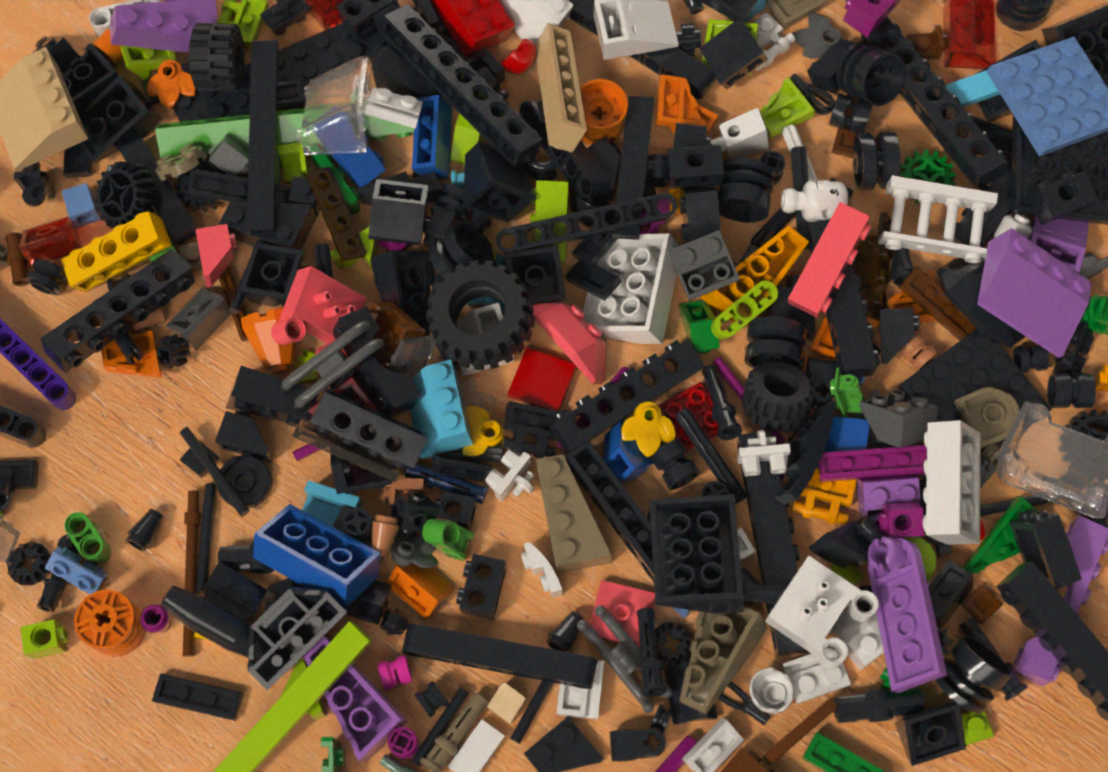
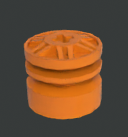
(607, 102)
(121, 634)

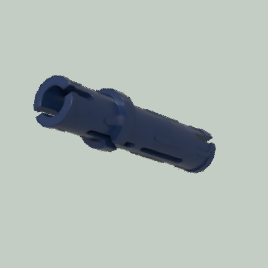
(476, 491)

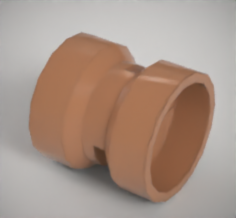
(918, 352)

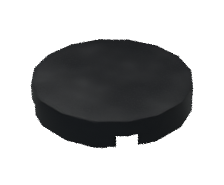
(249, 479)

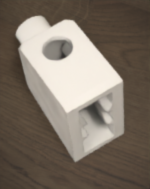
(743, 135)

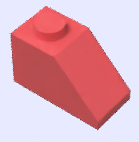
(215, 251)

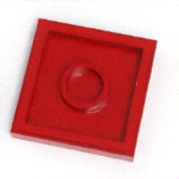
(541, 380)

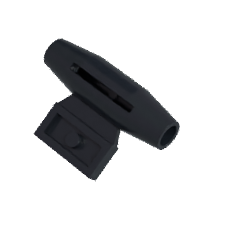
(222, 611)

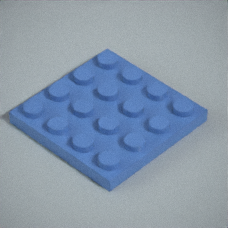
(1054, 95)

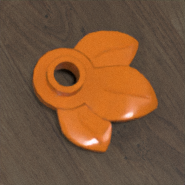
(170, 87)

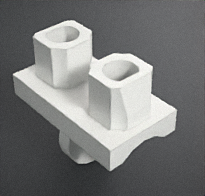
(766, 451)
(518, 466)

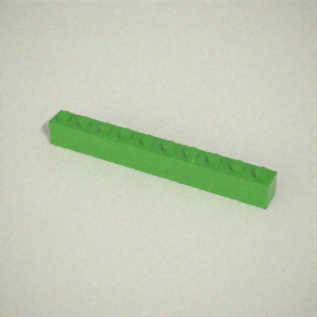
(211, 131)

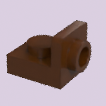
(929, 44)

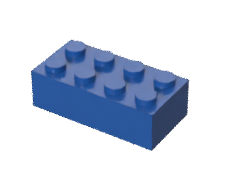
(316, 554)

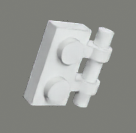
(769, 34)

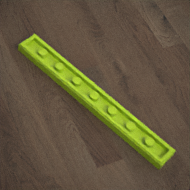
(296, 701)

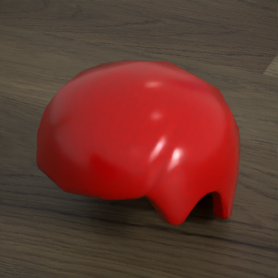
(521, 58)

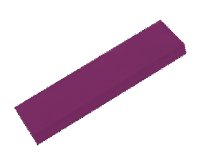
(872, 463)

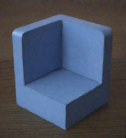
(81, 205)

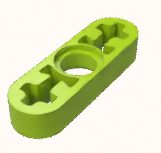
(755, 311)

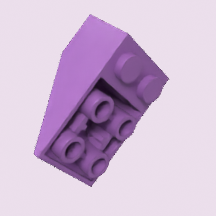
(1062, 239)
(886, 490)

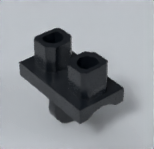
(284, 14)
(34, 185)

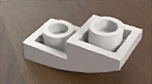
(535, 560)

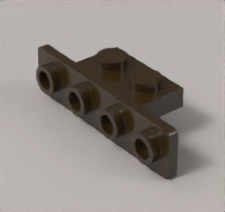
(336, 214)
(873, 266)

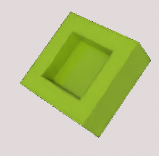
(976, 727)

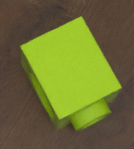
(33, 635)

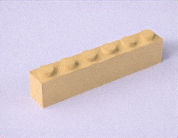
(560, 88)

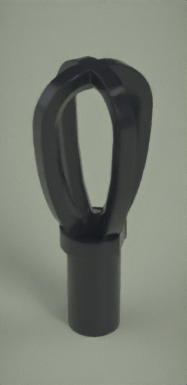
(807, 90)
(748, 708)

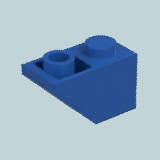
(624, 456)

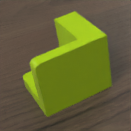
(293, 161)

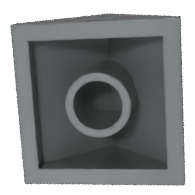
(199, 317)

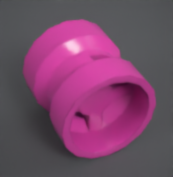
(388, 673)

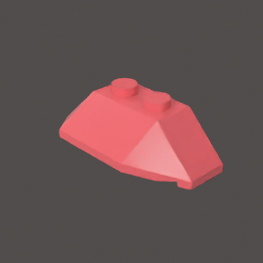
(575, 337)

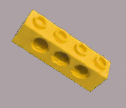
(108, 263)

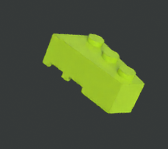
(550, 203)

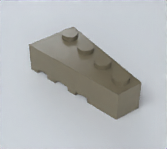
(571, 526)

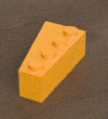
(765, 264)

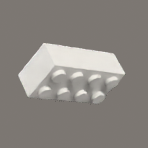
(952, 483)

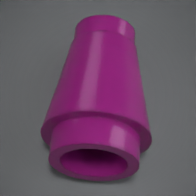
(152, 615)

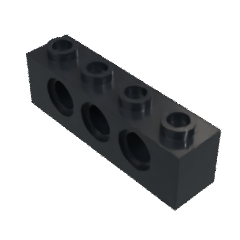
(334, 403)

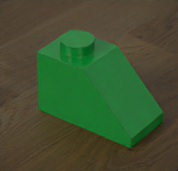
(697, 324)

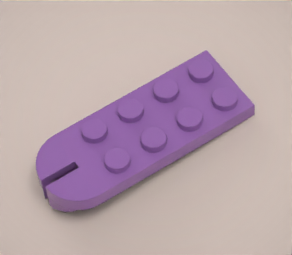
(904, 613)

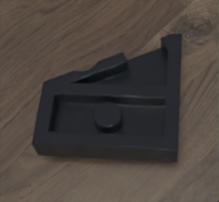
(563, 749)

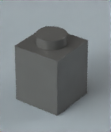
(230, 156)

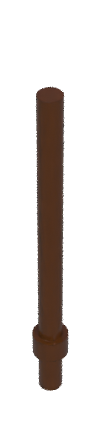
(192, 519)

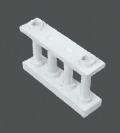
(953, 198)

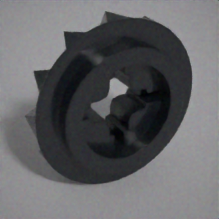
(17, 558)
(678, 633)

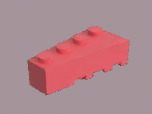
(829, 260)

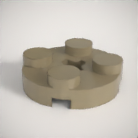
(180, 162)

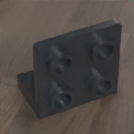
(733, 54)
(352, 478)

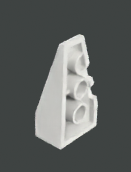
(533, 15)
(861, 638)

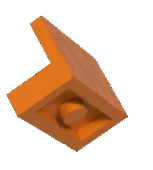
(420, 588)

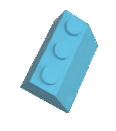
(441, 409)

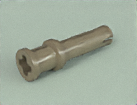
(447, 745)

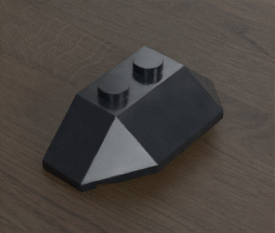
(962, 285)
(290, 631)

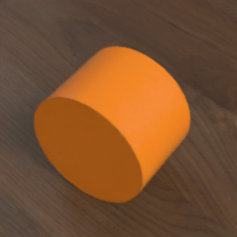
(110, 52)

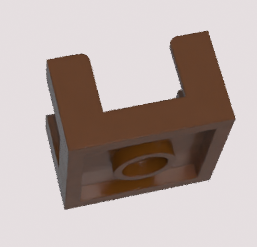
(393, 327)

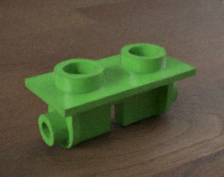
(847, 393)

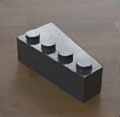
(88, 77)

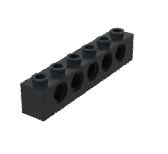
(105, 310)
(686, 364)
(613, 503)

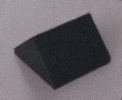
(932, 733)

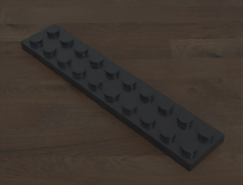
(298, 61)

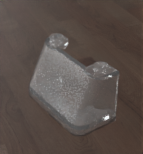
(336, 110)
(1055, 462)

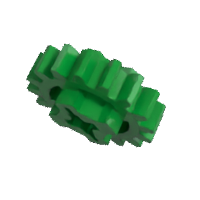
(930, 169)

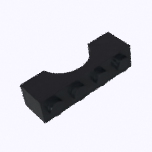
(391, 390)

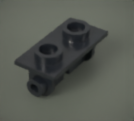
(1071, 360)

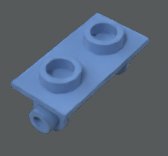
(66, 565)

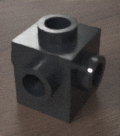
(413, 511)

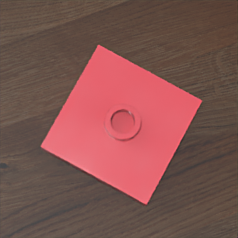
(622, 603)

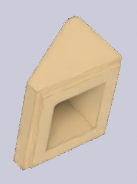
(507, 702)

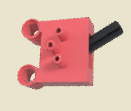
(315, 303)

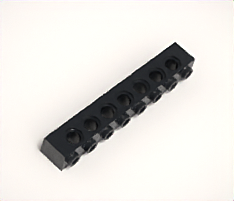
(461, 86)
(918, 96)

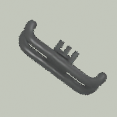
(331, 363)
(623, 657)

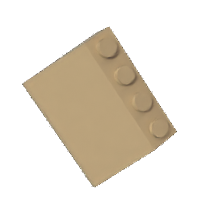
(37, 111)

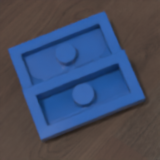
(847, 435)

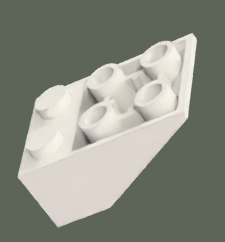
(633, 27)

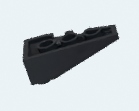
(406, 281)

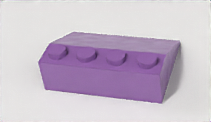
(1033, 291)

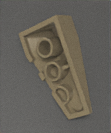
(718, 653)

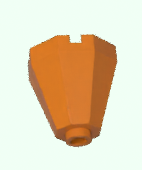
(258, 332)

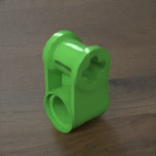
(448, 537)

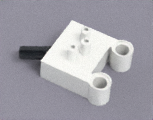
(811, 608)

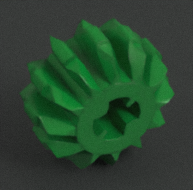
(1097, 314)

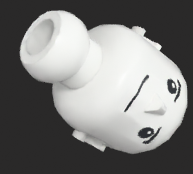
(816, 200)

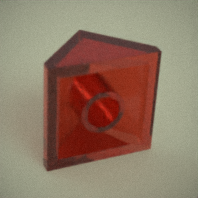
(50, 240)

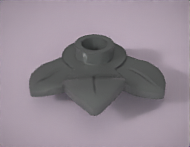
(814, 37)
(413, 549)

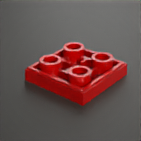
(699, 403)

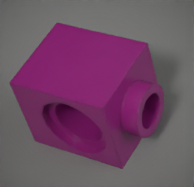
(910, 528)

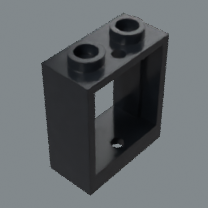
(1045, 543)

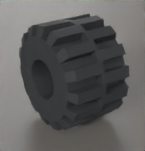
(216, 56)

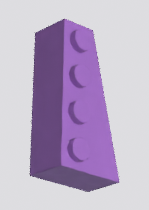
(160, 24)
(359, 707)

